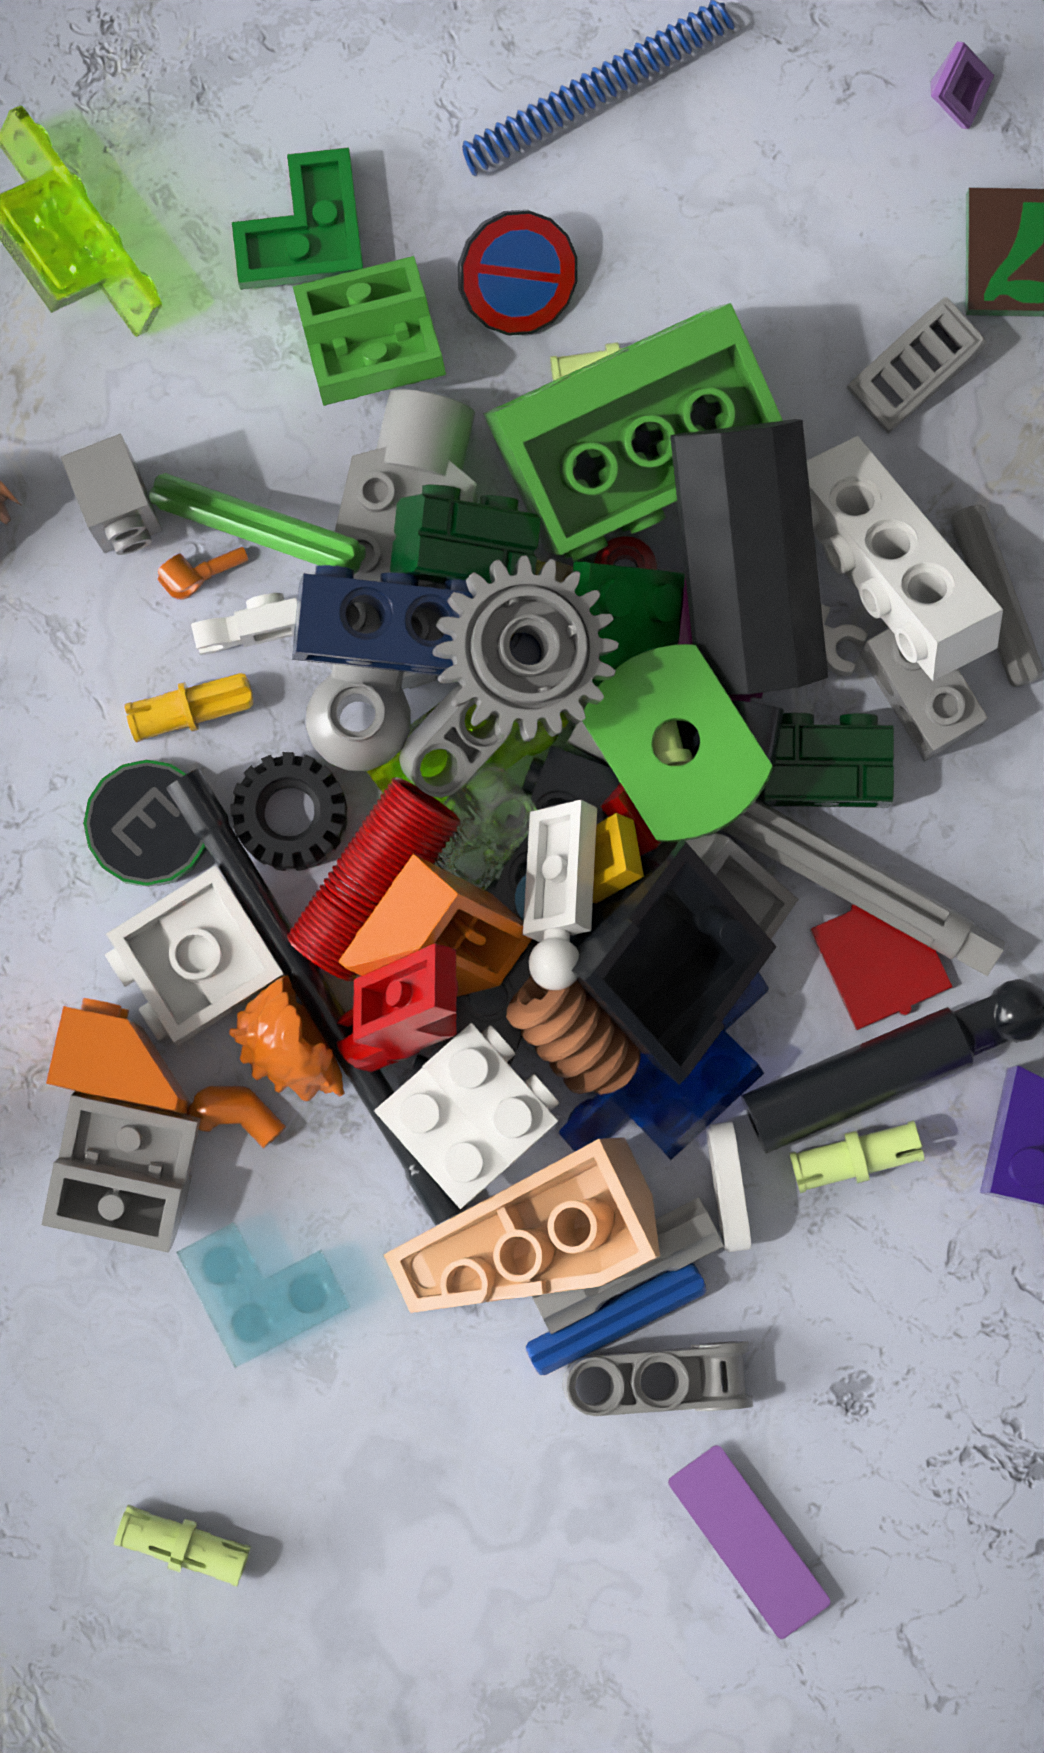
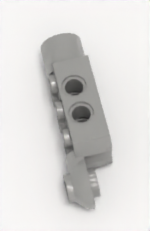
(418, 445)

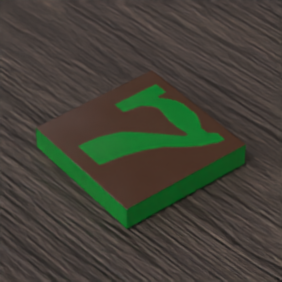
(1004, 252)

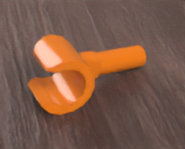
(183, 580)

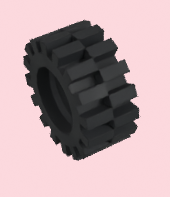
(283, 773)

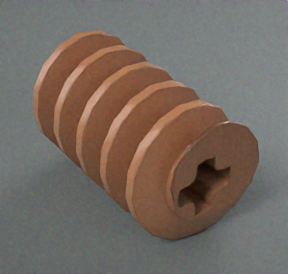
(574, 1037)

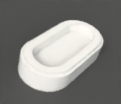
(728, 1187)

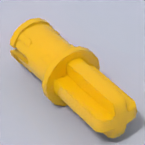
(188, 706)

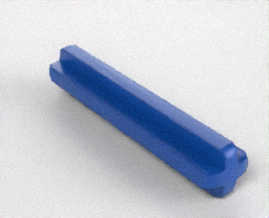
(616, 1318)

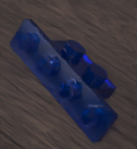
(668, 1111)

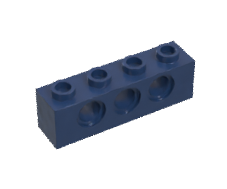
(327, 638)

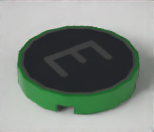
(138, 827)

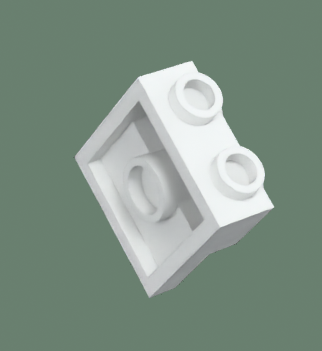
(192, 957)
(469, 1113)

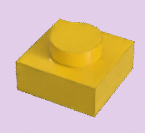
(616, 856)

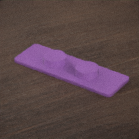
(749, 1541)

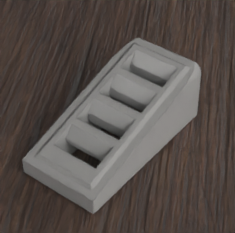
(955, 326)

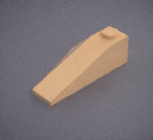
(546, 1234)

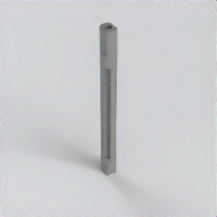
(852, 879)

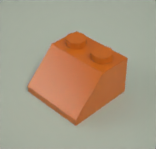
(112, 1058)

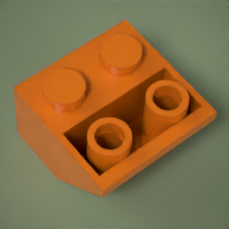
(440, 908)

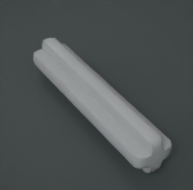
(987, 564)

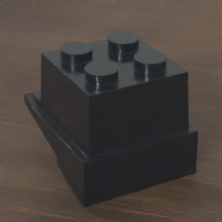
(671, 959)

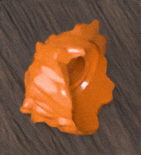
(286, 1044)

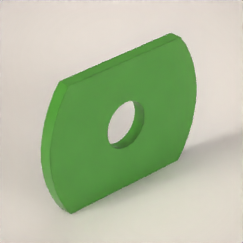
(722, 776)

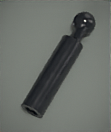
(892, 1064)

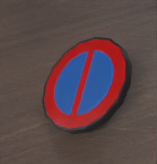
(517, 272)

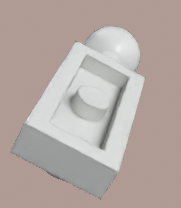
(559, 888)

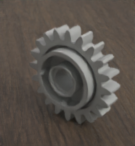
(496, 678)

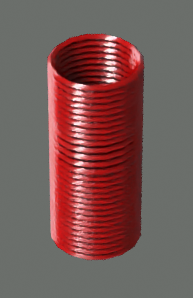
(397, 827)

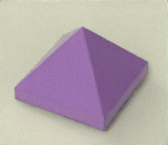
(961, 84)

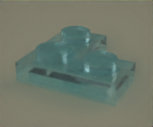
(255, 1311)

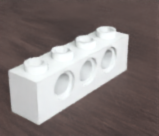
(899, 562)

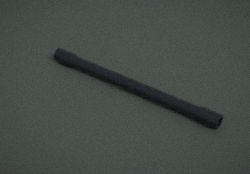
(212, 827)

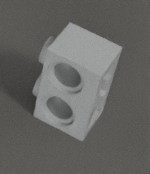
(112, 495)
(930, 711)

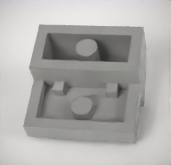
(122, 1172)

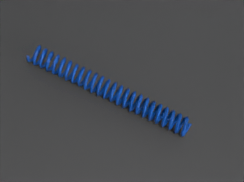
(582, 86)

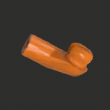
(236, 1106)

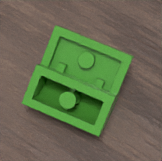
(369, 330)

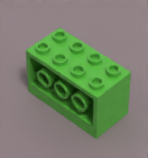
(597, 417)

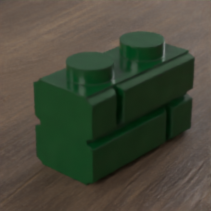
(452, 538)
(832, 763)

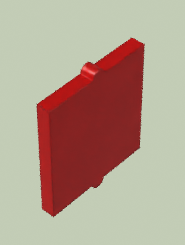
(877, 966)

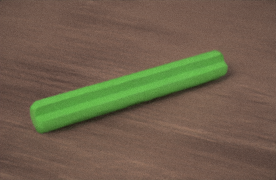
(256, 523)

